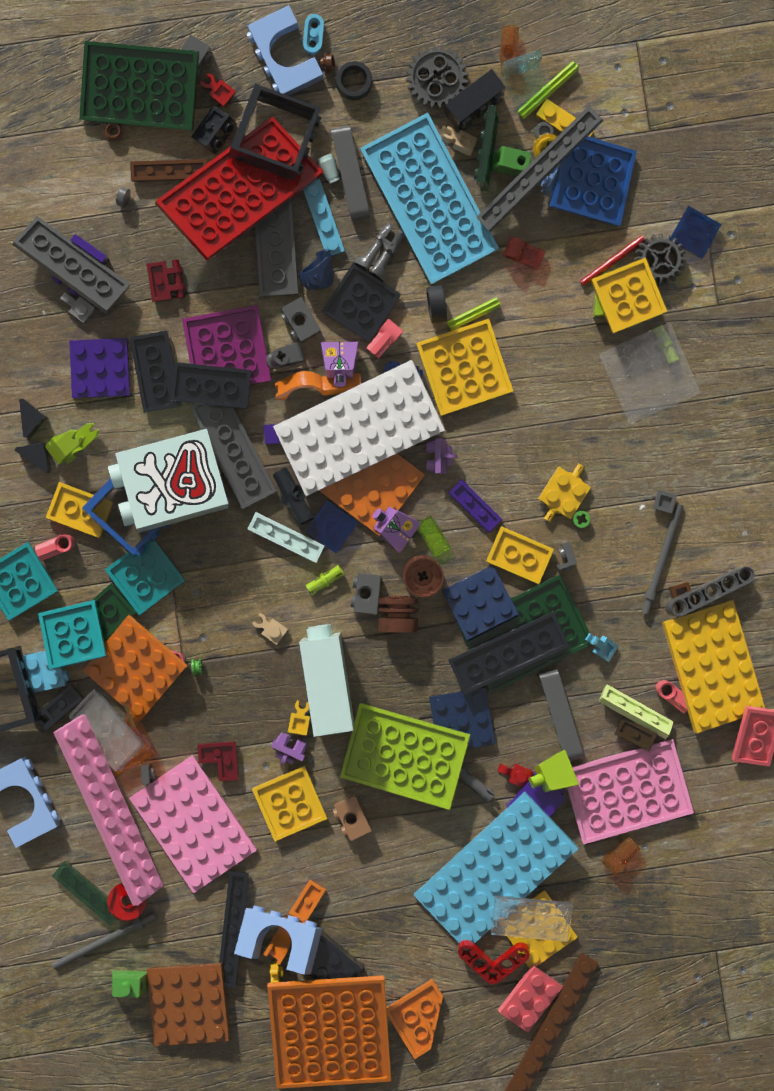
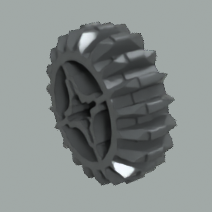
(670, 246)

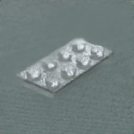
(112, 732)
(531, 918)

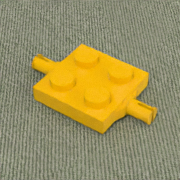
(564, 492)

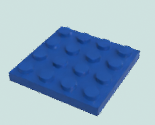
(594, 181)

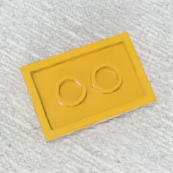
(67, 509)
(519, 555)

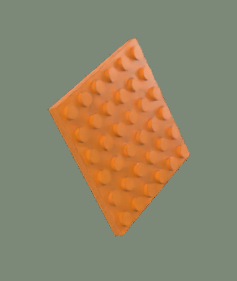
(329, 1032)

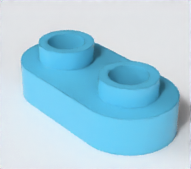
(313, 35)

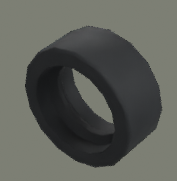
(354, 65)
(436, 304)

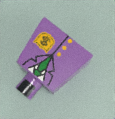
(339, 360)
(395, 527)

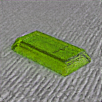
(433, 536)

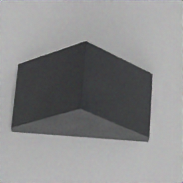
(30, 418)
(37, 455)

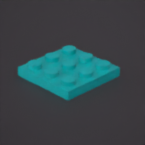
(145, 577)
(23, 581)
(72, 635)

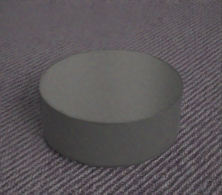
(543, 128)
(123, 197)

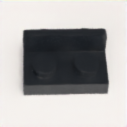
(214, 129)

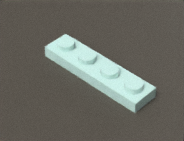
(286, 537)

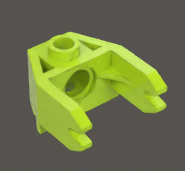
(68, 444)

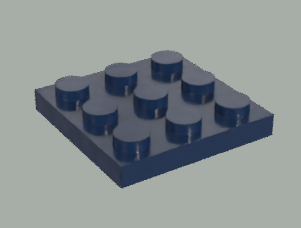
(480, 603)
(465, 714)

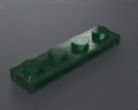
(84, 890)

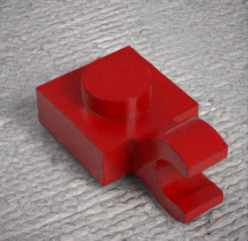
(517, 775)

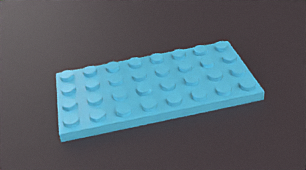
(429, 198)
(502, 860)

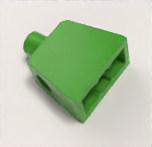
(507, 160)
(128, 983)

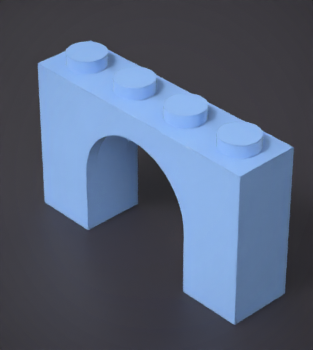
(286, 79)
(43, 817)
(304, 937)

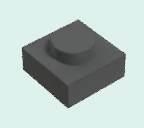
(664, 501)
(147, 773)

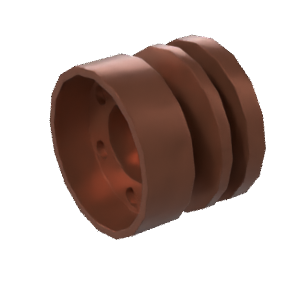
(423, 587)
(398, 615)

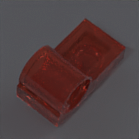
(523, 253)

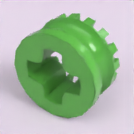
(579, 513)
(196, 667)

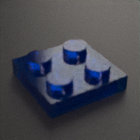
(695, 232)
(331, 527)

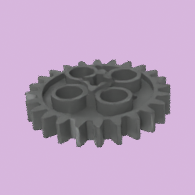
(426, 63)

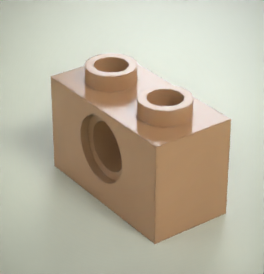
(352, 806)

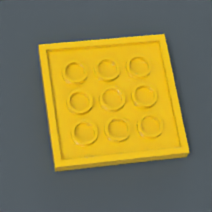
(464, 367)

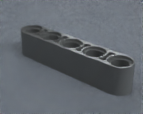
(350, 172)
(718, 588)
(560, 713)

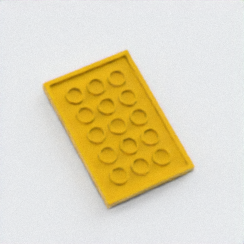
(713, 665)

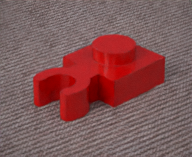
(220, 91)

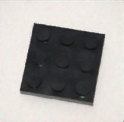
(361, 303)

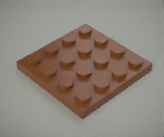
(188, 1004)

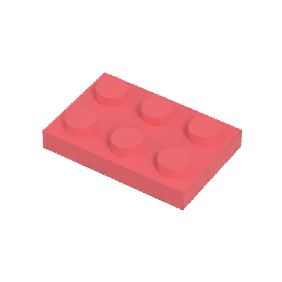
(755, 737)
(530, 998)

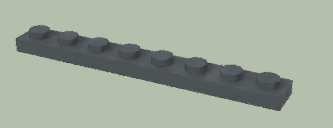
(539, 168)

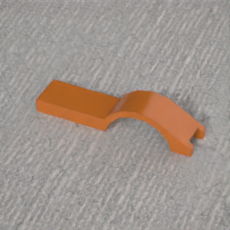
(309, 379)
(302, 909)

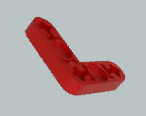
(496, 965)

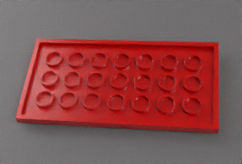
(232, 196)

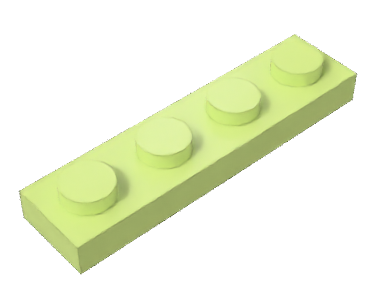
(636, 711)

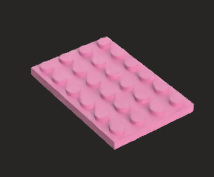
(629, 792)
(193, 823)

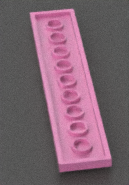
(108, 809)

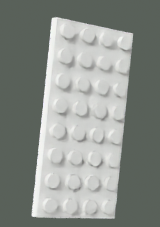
(359, 428)

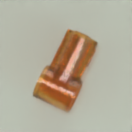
(509, 42)
(617, 859)

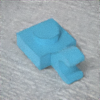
(603, 647)

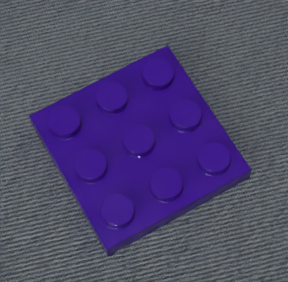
(99, 368)

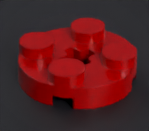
(117, 908)

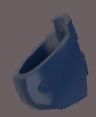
(319, 273)

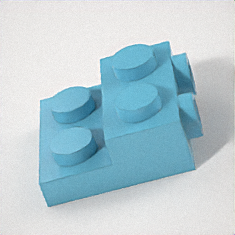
(41, 676)

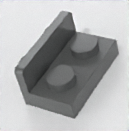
(566, 553)

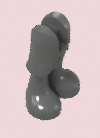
(389, 249)

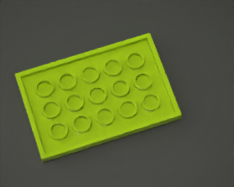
(405, 756)

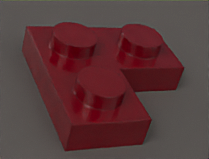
(225, 754)

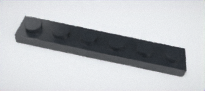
(232, 924)

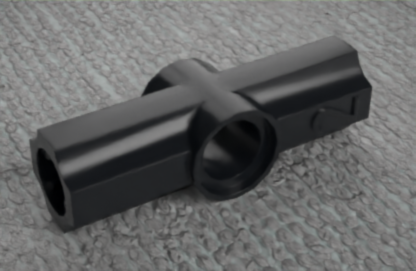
(293, 496)

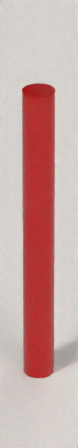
(613, 260)

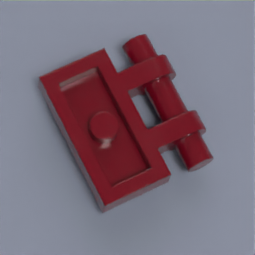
(159, 280)

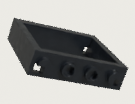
(287, 104)
(24, 687)

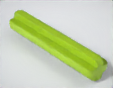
(473, 314)

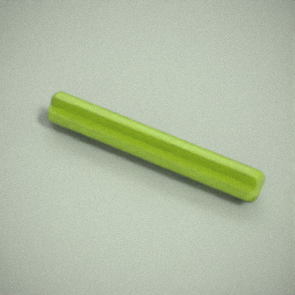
(548, 90)

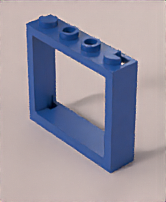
(90, 506)

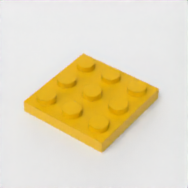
(628, 295)
(289, 803)
(539, 948)

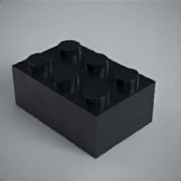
(475, 100)
(334, 961)

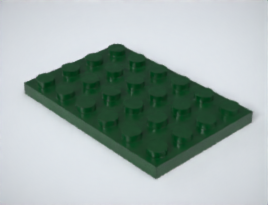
(139, 85)
(530, 605)

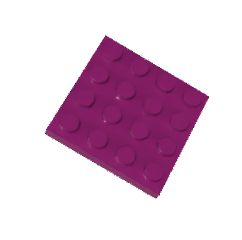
(229, 340)

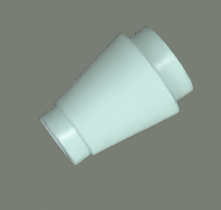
(329, 167)

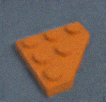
(417, 1017)

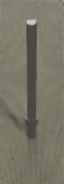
(651, 594)
(137, 924)

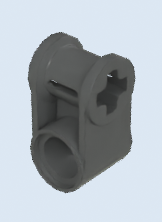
(287, 356)

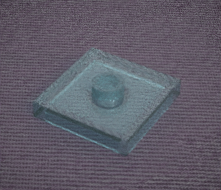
(521, 64)

